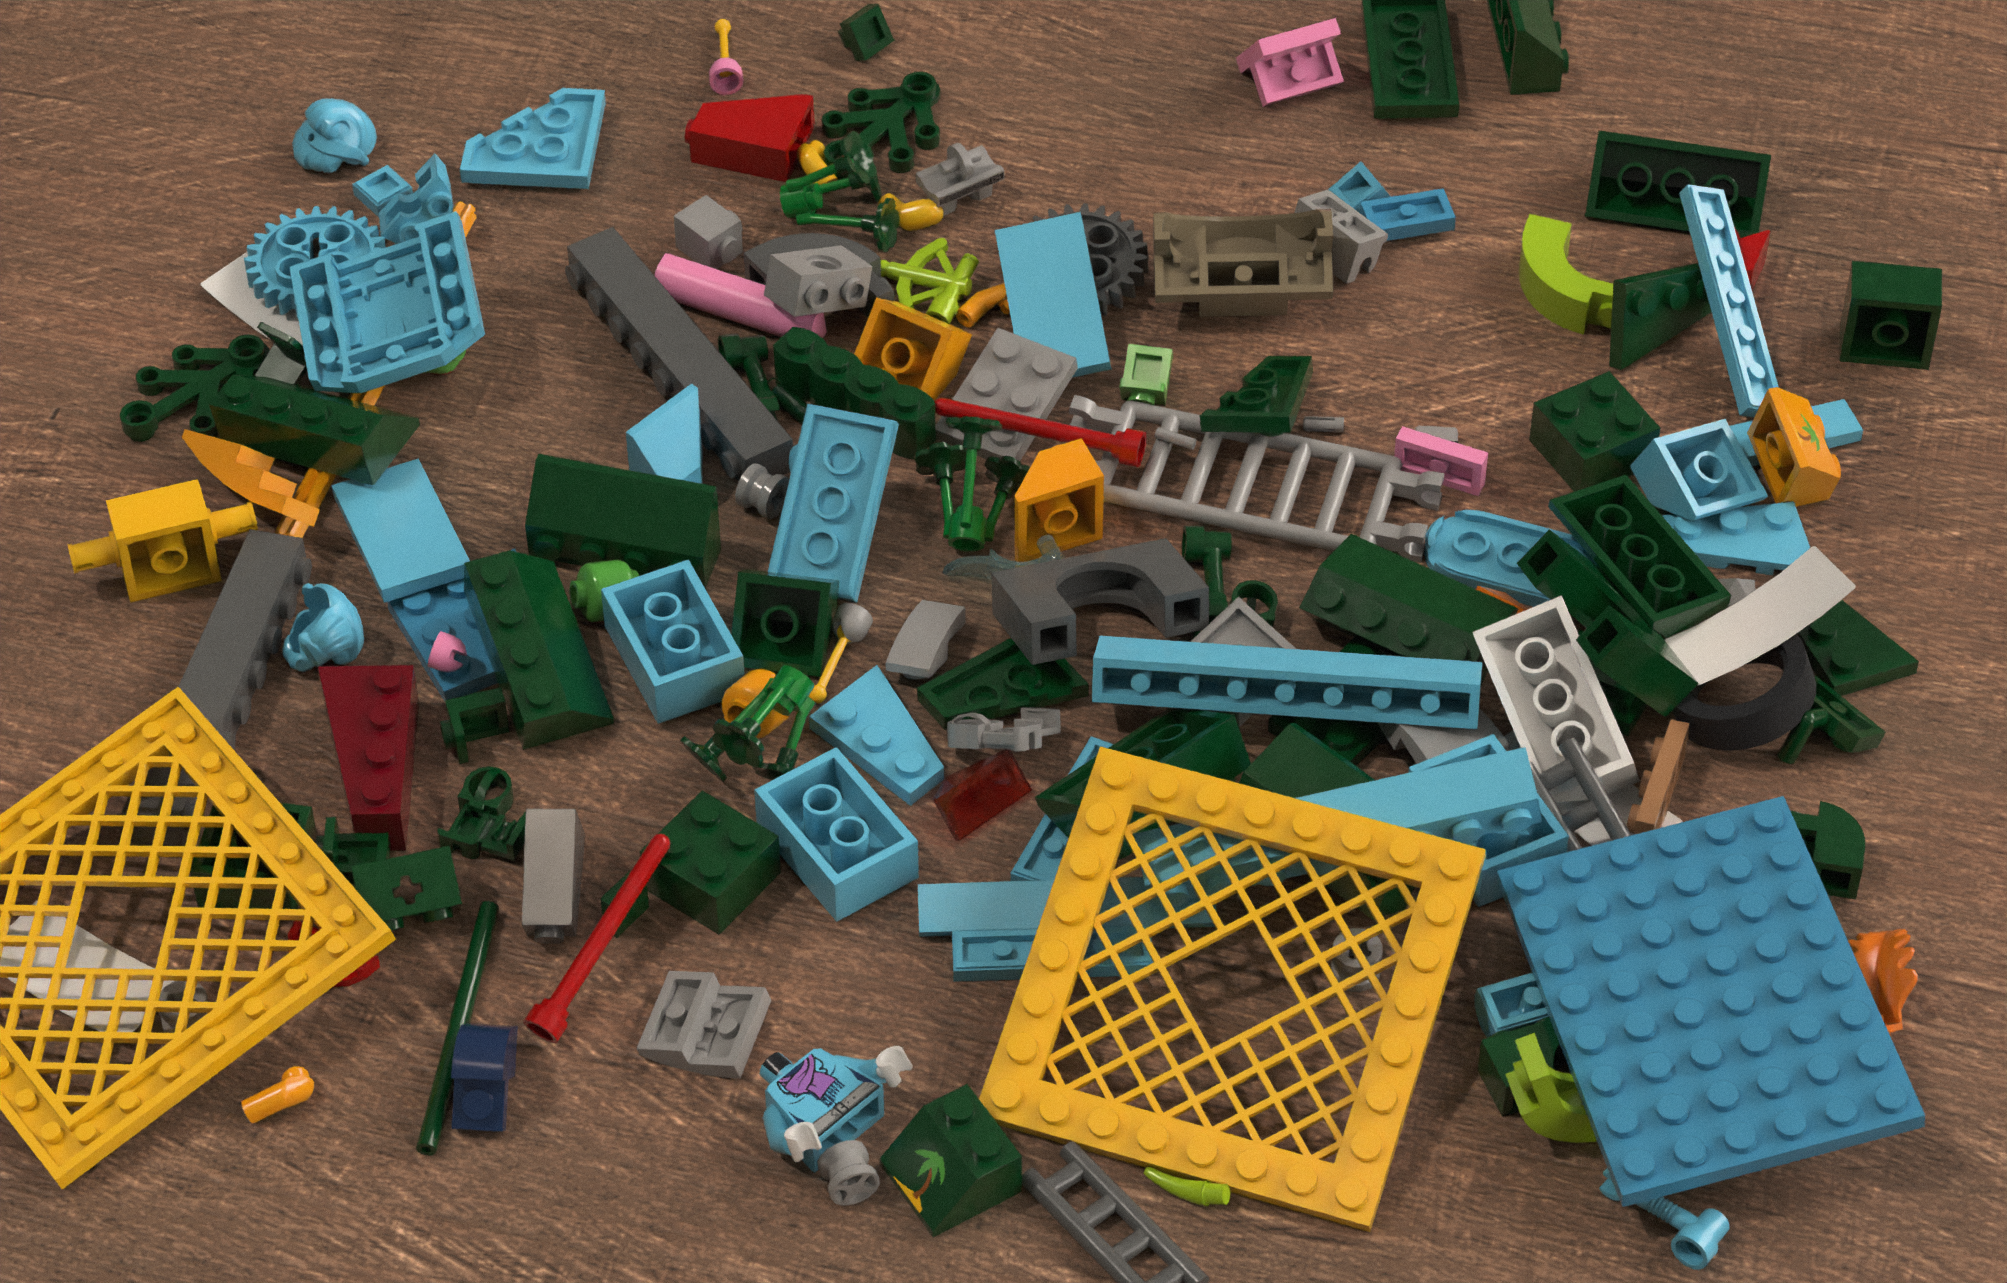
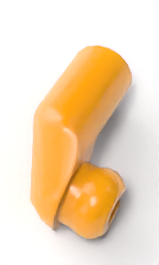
(981, 303)
(293, 1089)

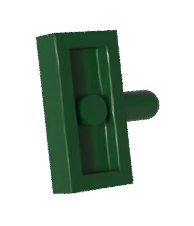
(1839, 719)

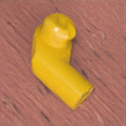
(812, 159)
(916, 214)

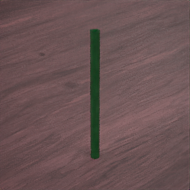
(461, 1014)

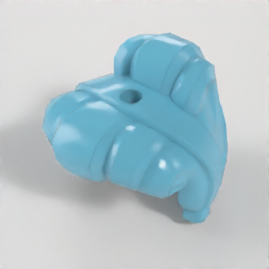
(333, 135)
(324, 631)

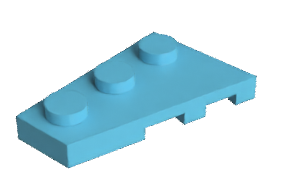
(1748, 536)
(879, 736)

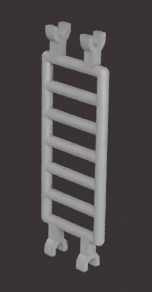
(1405, 539)

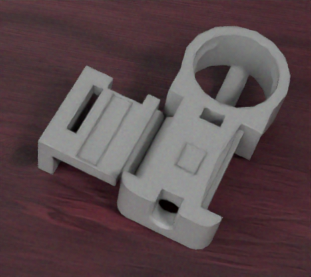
(987, 733)

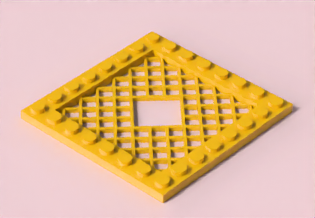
(150, 1087)
(1253, 1168)

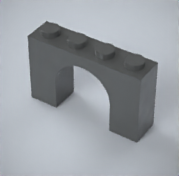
(1152, 576)

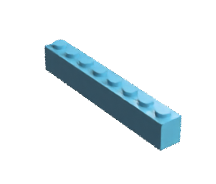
(1287, 682)
(1444, 801)

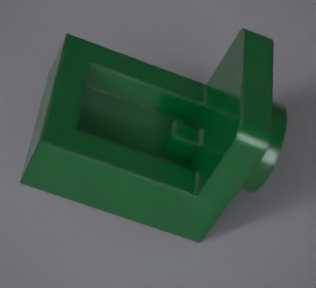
(472, 719)
(352, 848)

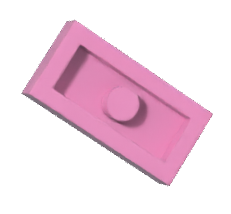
(1462, 464)

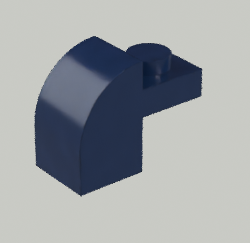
(481, 1073)

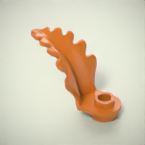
(1882, 965)

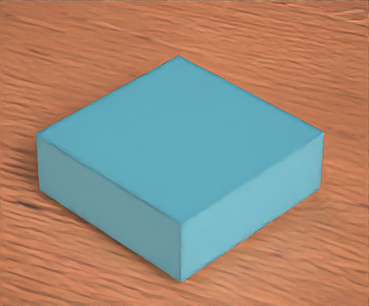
(379, 188)

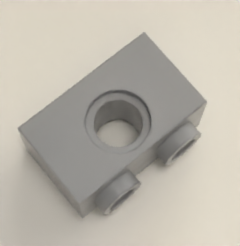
(817, 280)

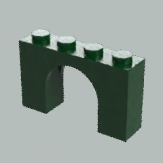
(1615, 632)

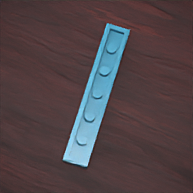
(1729, 296)
(1021, 906)

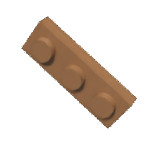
(1659, 785)

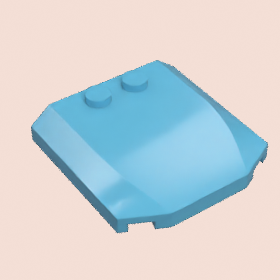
(388, 309)

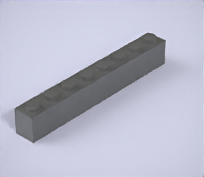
(676, 353)
(234, 654)

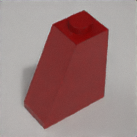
(752, 134)

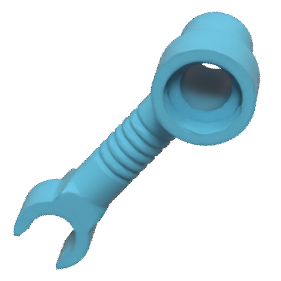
(1697, 1237)

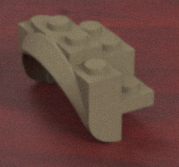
(1243, 261)

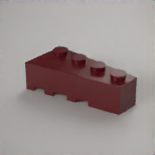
(374, 740)

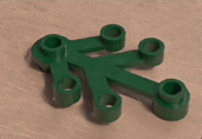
(917, 93)
(242, 357)

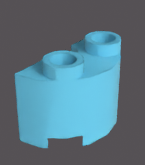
(428, 202)

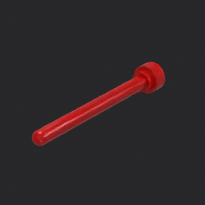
(1125, 446)
(549, 1017)

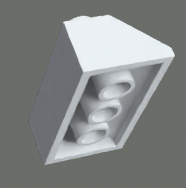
(1554, 695)

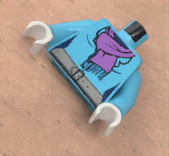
(825, 1099)

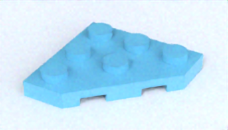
(540, 146)

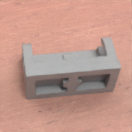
(1353, 235)

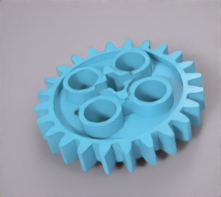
(293, 243)

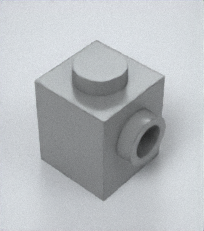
(708, 233)

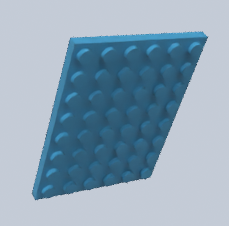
(1707, 1001)

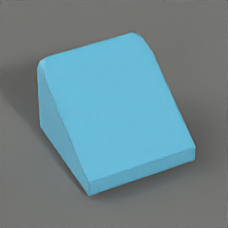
(1358, 186)

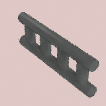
(1599, 802)
(1112, 1201)

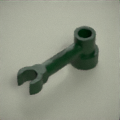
(748, 354)
(1210, 550)

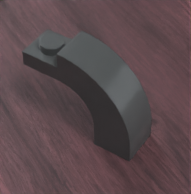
(757, 260)

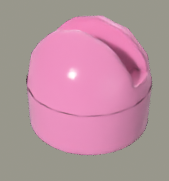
(444, 651)

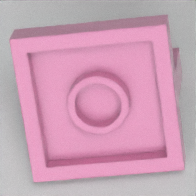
(1293, 62)

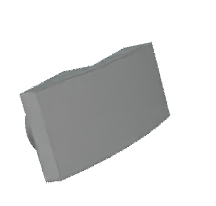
(924, 639)

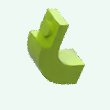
(1554, 285)
(1547, 1097)

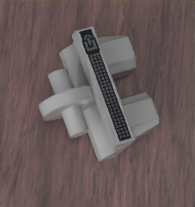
(961, 175)

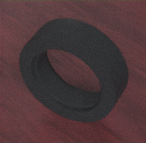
(1759, 719)

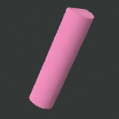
(730, 297)

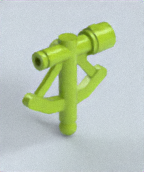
(947, 287)

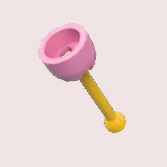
(725, 73)

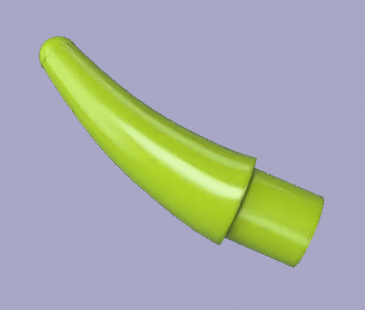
(1193, 1191)

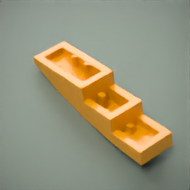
(249, 475)

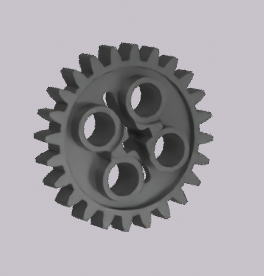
(1115, 254)

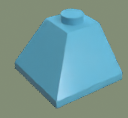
(669, 439)
(1698, 472)

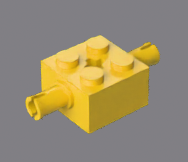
(163, 540)

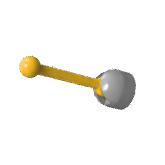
(849, 626)

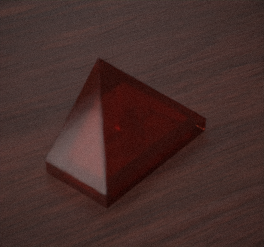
(980, 793)

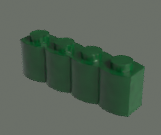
(840, 381)

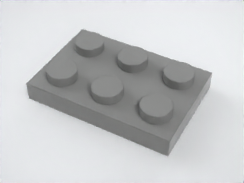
(1013, 378)

